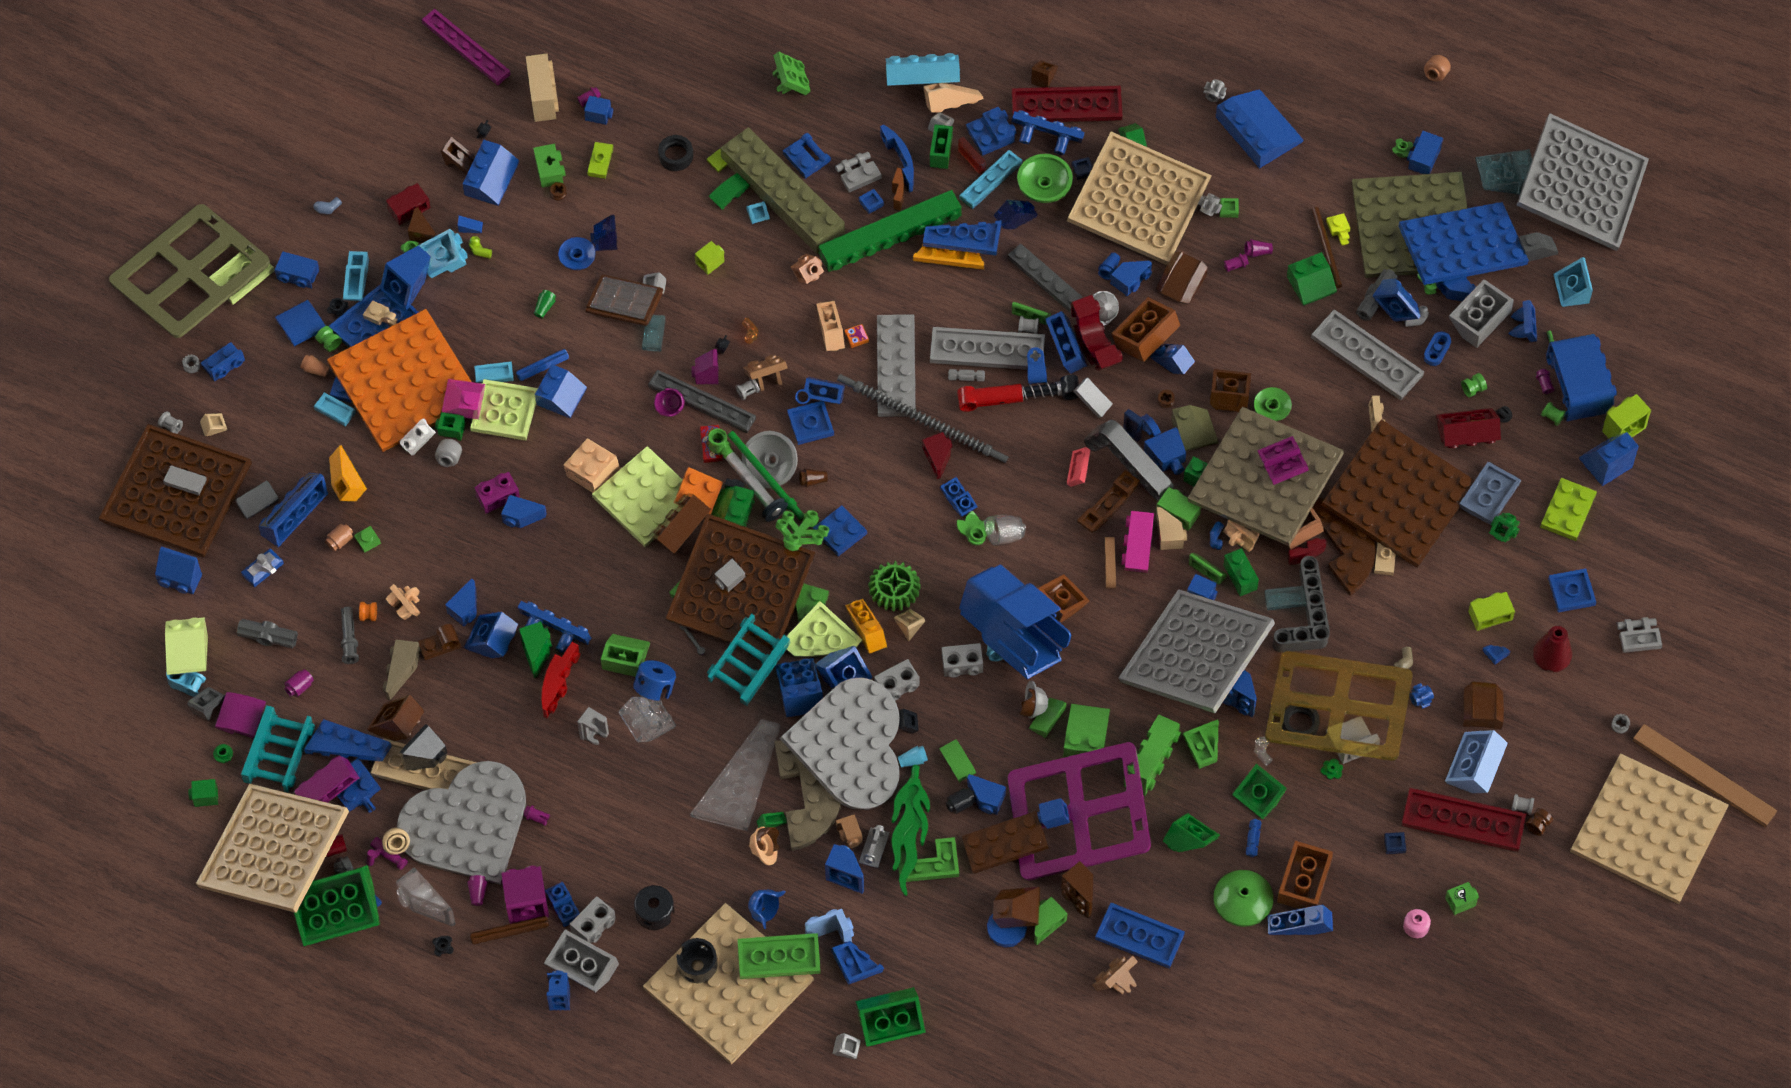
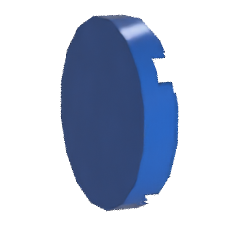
(1005, 936)

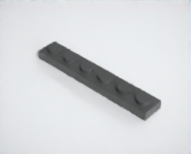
(1044, 276)

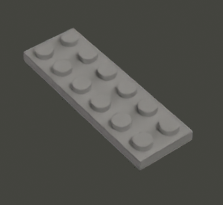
(984, 347)
(1367, 354)
(896, 361)

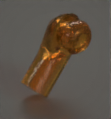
(752, 331)

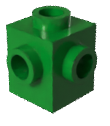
(1499, 527)

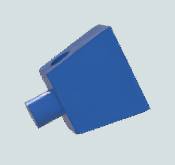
(1167, 451)

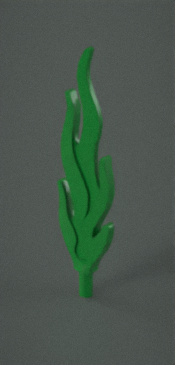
(911, 797)

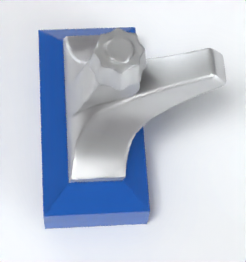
(262, 567)

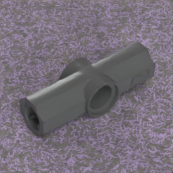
(1369, 304)
(267, 633)

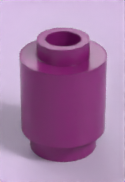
(298, 683)

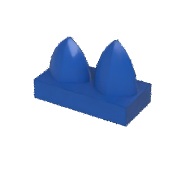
(1528, 328)

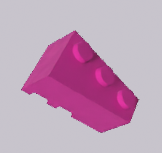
(1138, 541)

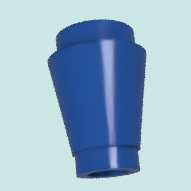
(1108, 266)

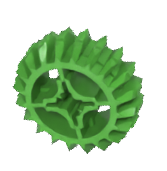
(909, 586)

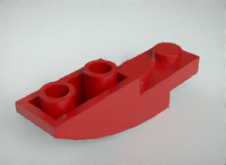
(555, 678)

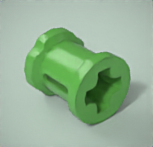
(1553, 413)

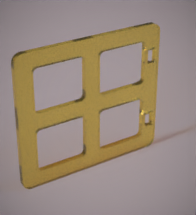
(1339, 706)

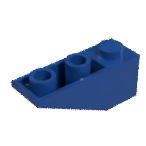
(1301, 921)

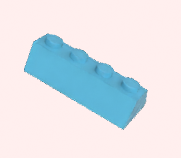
(922, 69)

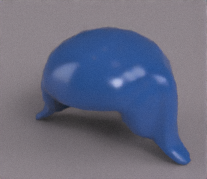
(764, 899)

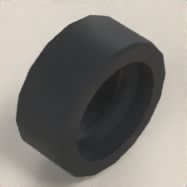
(671, 141)
(1312, 713)

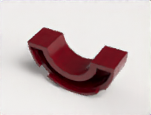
(1091, 334)

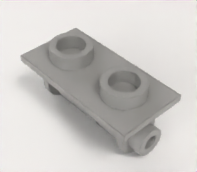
(874, 846)

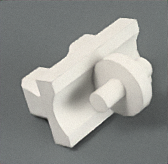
(417, 437)

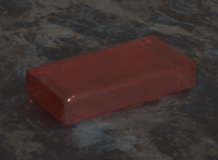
(971, 155)

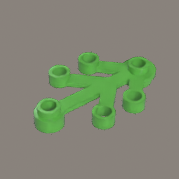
(794, 541)

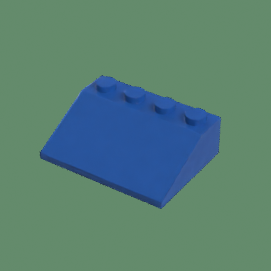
(1257, 126)

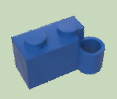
(822, 390)

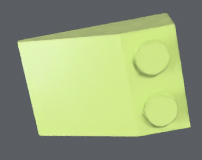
(186, 645)

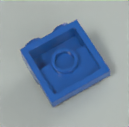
(991, 131)

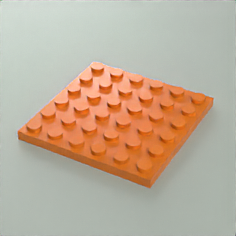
(398, 377)

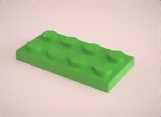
(778, 956)

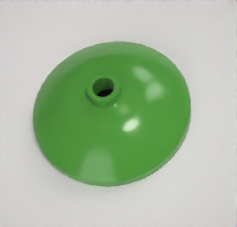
(1044, 170)
(1240, 908)

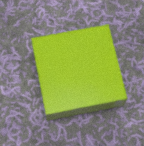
(716, 161)

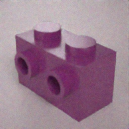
(495, 492)

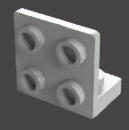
(1356, 731)

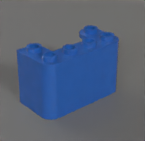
(1582, 376)

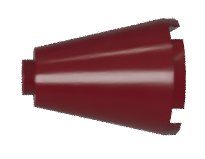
(1553, 650)

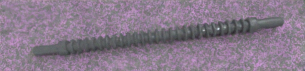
(985, 449)

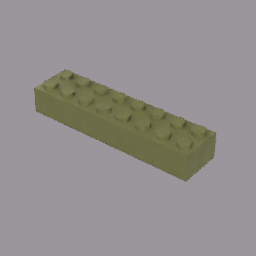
(782, 190)

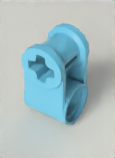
(187, 682)

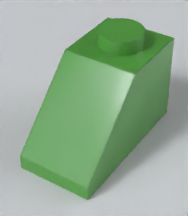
(1050, 918)

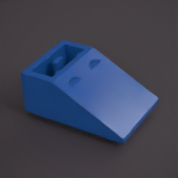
(799, 686)

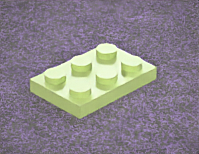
(235, 266)

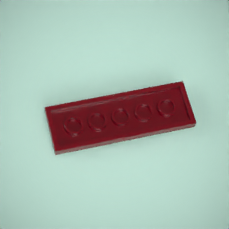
(1070, 103)
(1464, 819)

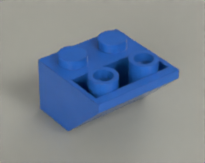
(1242, 695)

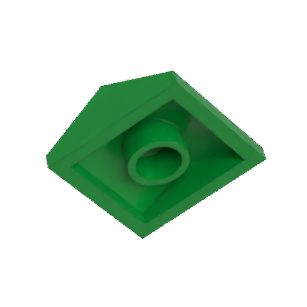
(1260, 791)

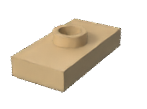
(1384, 560)

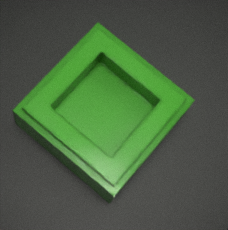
(1230, 207)

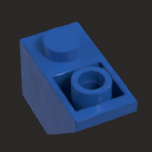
(1130, 275)
(1456, 289)
(1173, 358)

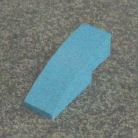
(355, 276)

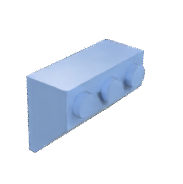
(1476, 761)

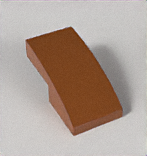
(898, 188)

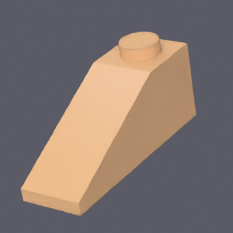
(830, 326)

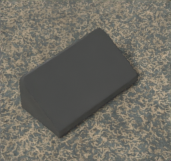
(256, 499)

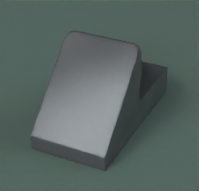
(205, 702)

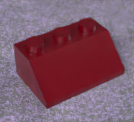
(1469, 427)

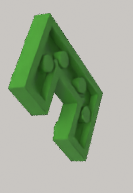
(942, 866)

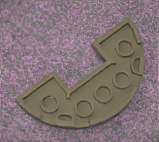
(820, 807)

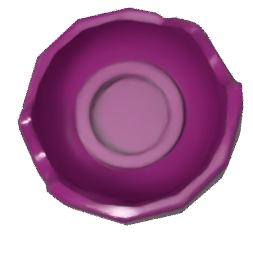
(669, 402)

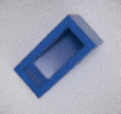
(469, 225)

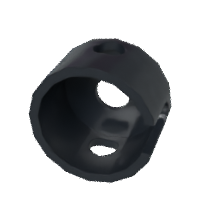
(659, 916)
(692, 951)

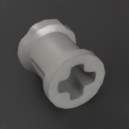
(1028, 325)
(747, 388)
(170, 422)
(1522, 804)

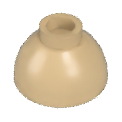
(395, 841)

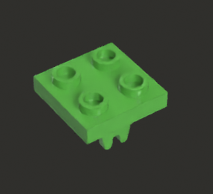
(791, 74)

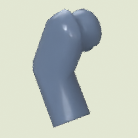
(326, 207)

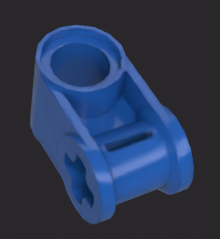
(1036, 369)

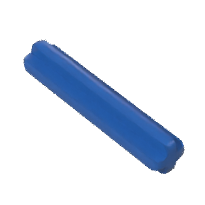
(542, 364)

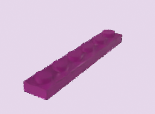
(466, 47)

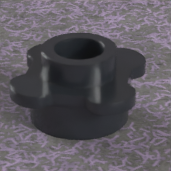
(483, 129)
(337, 302)
(722, 345)
(443, 940)

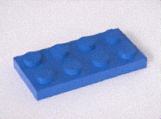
(1140, 935)

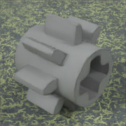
(1214, 90)
(1210, 204)

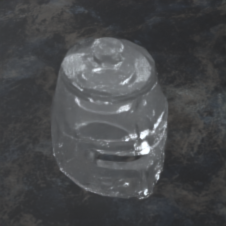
(1010, 529)

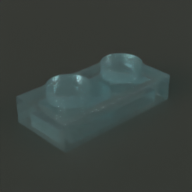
(654, 333)
(1285, 598)

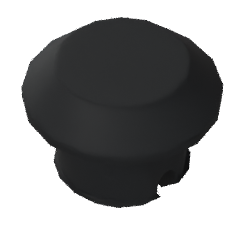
(1504, 414)

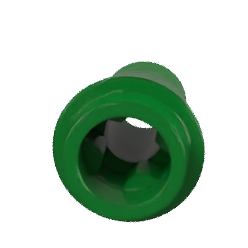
(544, 303)

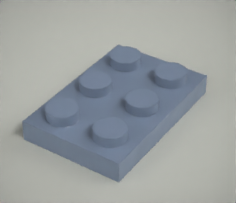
(1489, 493)

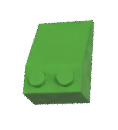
(1085, 729)

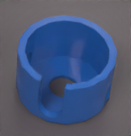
(655, 677)

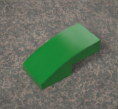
(728, 190)

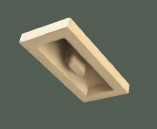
(909, 623)

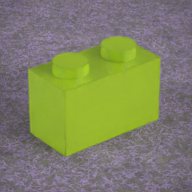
(1491, 610)

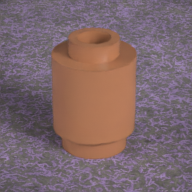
(339, 537)

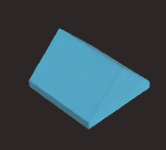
(1574, 284)

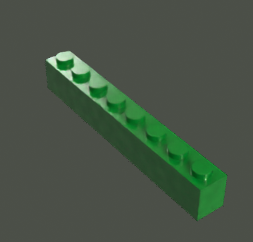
(889, 231)

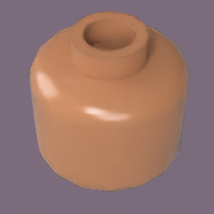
(1437, 68)

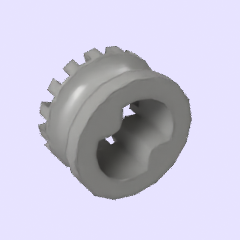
(189, 358)
(1624, 719)

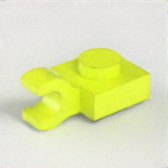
(1339, 226)

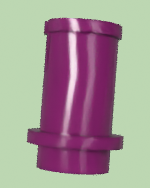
(582, 99)
(1237, 262)
(1545, 381)
(536, 815)

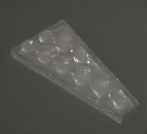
(737, 788)

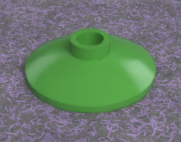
(1276, 398)

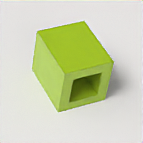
(709, 257)

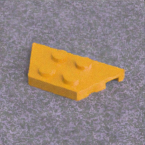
(949, 257)

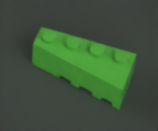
(1155, 750)

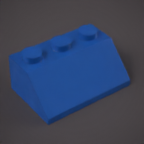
(490, 173)

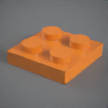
(701, 485)

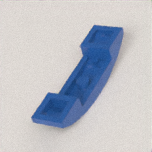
(892, 140)

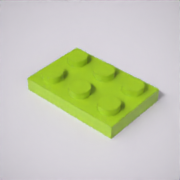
(1568, 509)

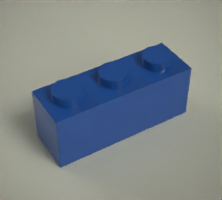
(1066, 342)

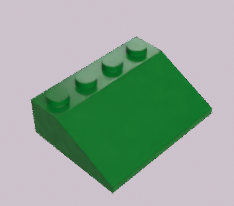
(337, 906)

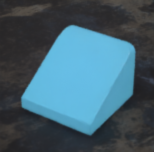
(757, 212)

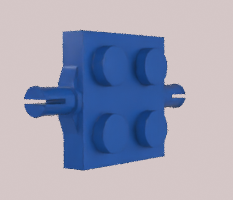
(361, 790)

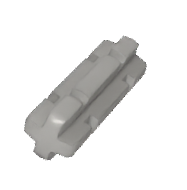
(966, 375)

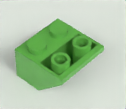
(624, 654)

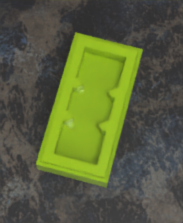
(600, 160)

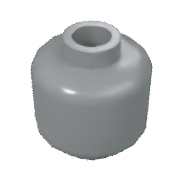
(448, 452)

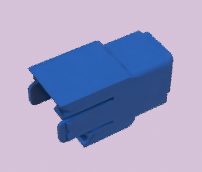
(1006, 617)

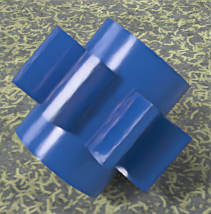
(1421, 695)

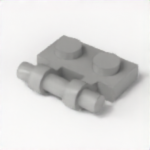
(859, 176)
(1639, 639)

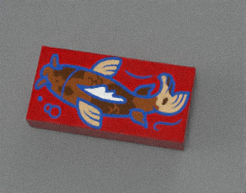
(709, 456)

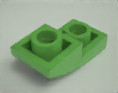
(957, 760)

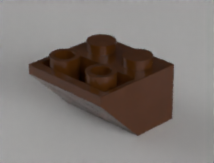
(1078, 888)

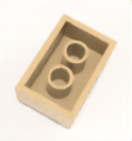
(542, 87)

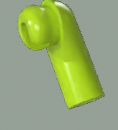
(477, 248)

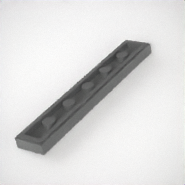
(705, 402)

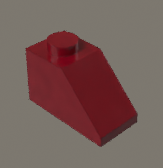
(938, 452)

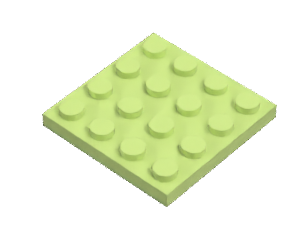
(640, 495)

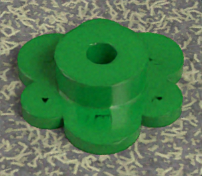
(1332, 773)

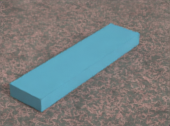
(990, 179)

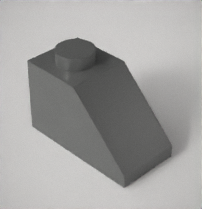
(1538, 246)

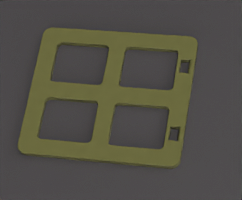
(189, 271)

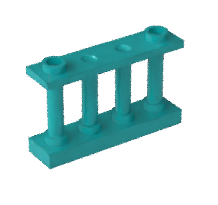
(758, 677)
(263, 736)

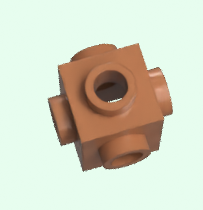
(807, 268)

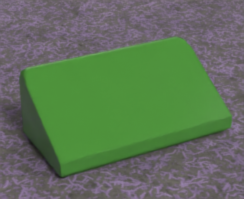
(1029, 312)
(1207, 568)
(1045, 722)

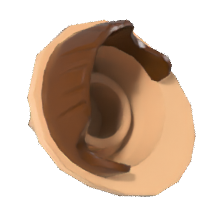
(764, 844)

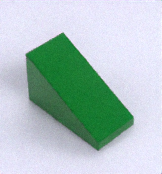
(771, 820)

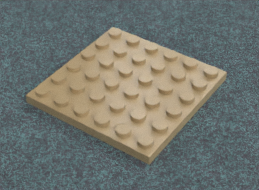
(1139, 198)
(1649, 828)
(272, 847)
(725, 1009)

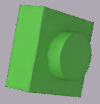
(367, 539)

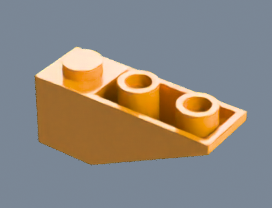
(344, 477)
(866, 626)

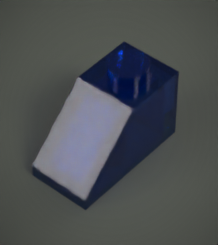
(605, 234)

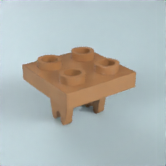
(770, 365)
(1117, 976)

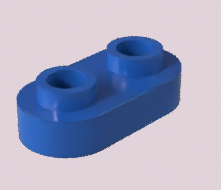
(1436, 350)
(1150, 425)

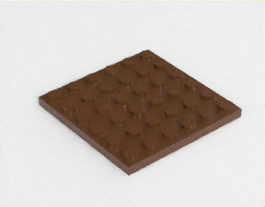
(1398, 493)
(168, 514)
(767, 591)

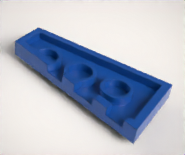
(346, 742)

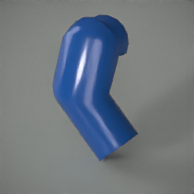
(1214, 535)

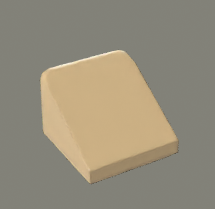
(213, 424)

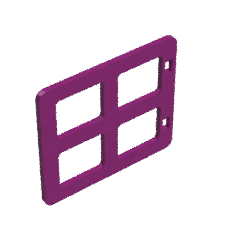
(1081, 810)

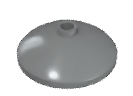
(764, 447)

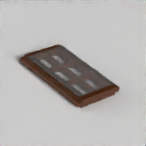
(624, 300)

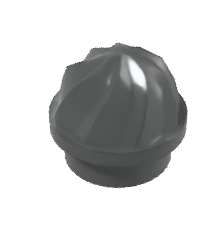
(342, 865)

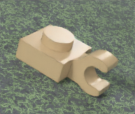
(379, 313)

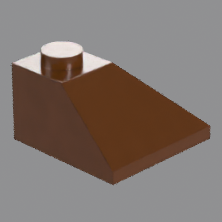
(1017, 907)

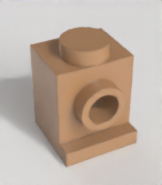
(849, 831)

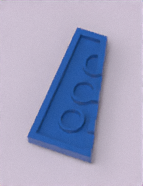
(975, 238)

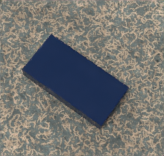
(1133, 425)

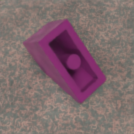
(706, 368)

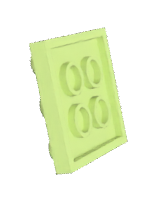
(505, 410)

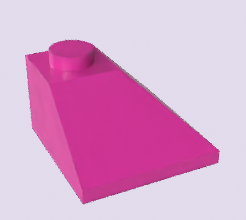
(463, 398)

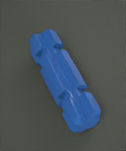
(1253, 838)

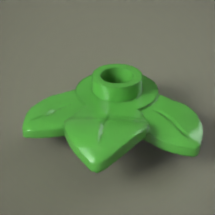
(972, 527)

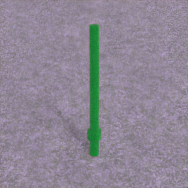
(792, 504)

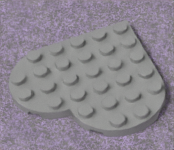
(848, 743)
(469, 824)

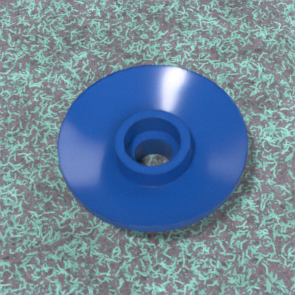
(576, 247)

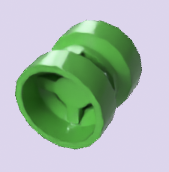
(328, 338)
(1473, 385)

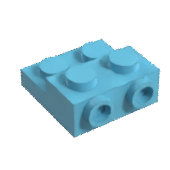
(444, 253)

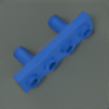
(1056, 128)
(562, 625)

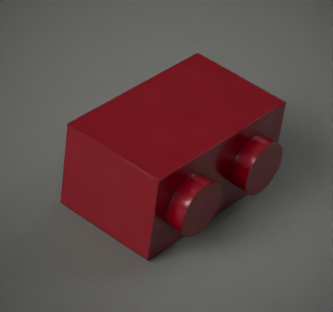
(403, 204)

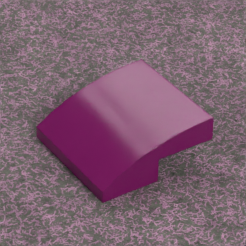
(1283, 460)
(240, 714)

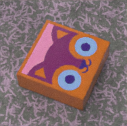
(856, 336)

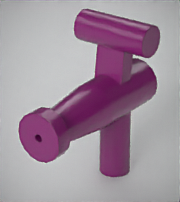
(377, 845)

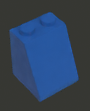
(405, 276)
(1611, 458)

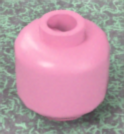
(1417, 923)

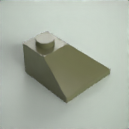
(1194, 427)

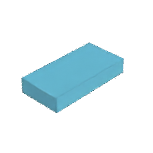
(496, 372)
(334, 409)

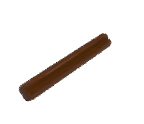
(509, 930)

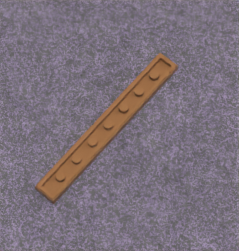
(1705, 775)

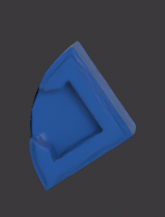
(1496, 653)

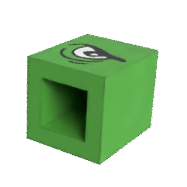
(1462, 898)

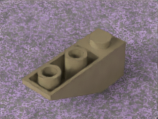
(403, 664)

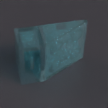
(1504, 171)

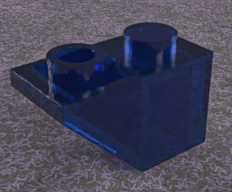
(1015, 213)

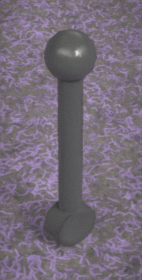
(700, 650)

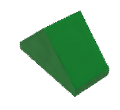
(1133, 132)

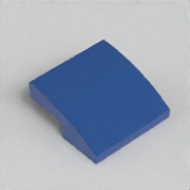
(300, 322)

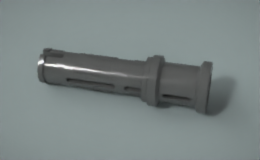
(349, 642)

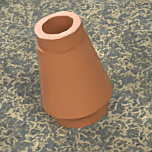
(314, 366)

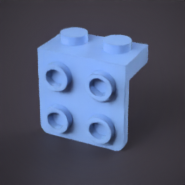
(830, 922)

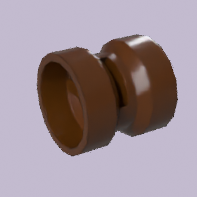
(1539, 822)

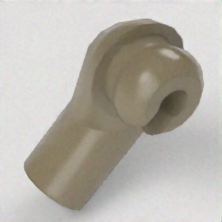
(1407, 660)

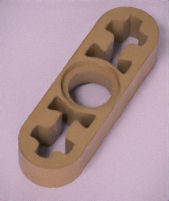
(1110, 567)

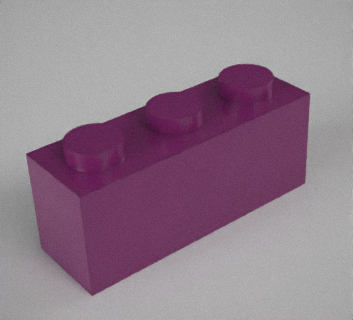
(329, 781)

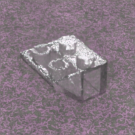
(646, 718)

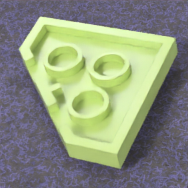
(821, 634)

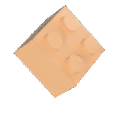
(591, 465)

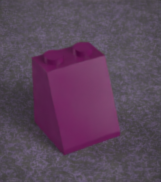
(524, 894)

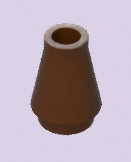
(812, 477)

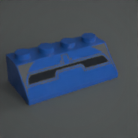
(294, 508)

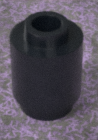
(960, 800)

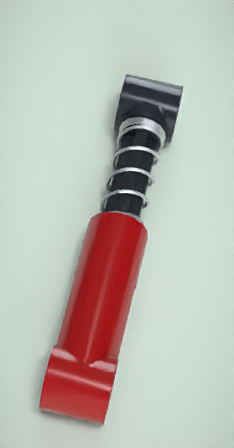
(971, 398)

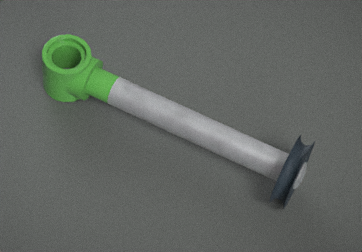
(773, 509)

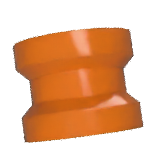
(368, 611)

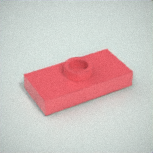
(1078, 466)

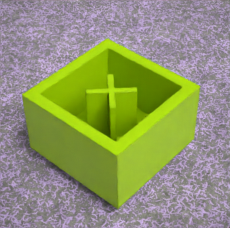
(1628, 417)

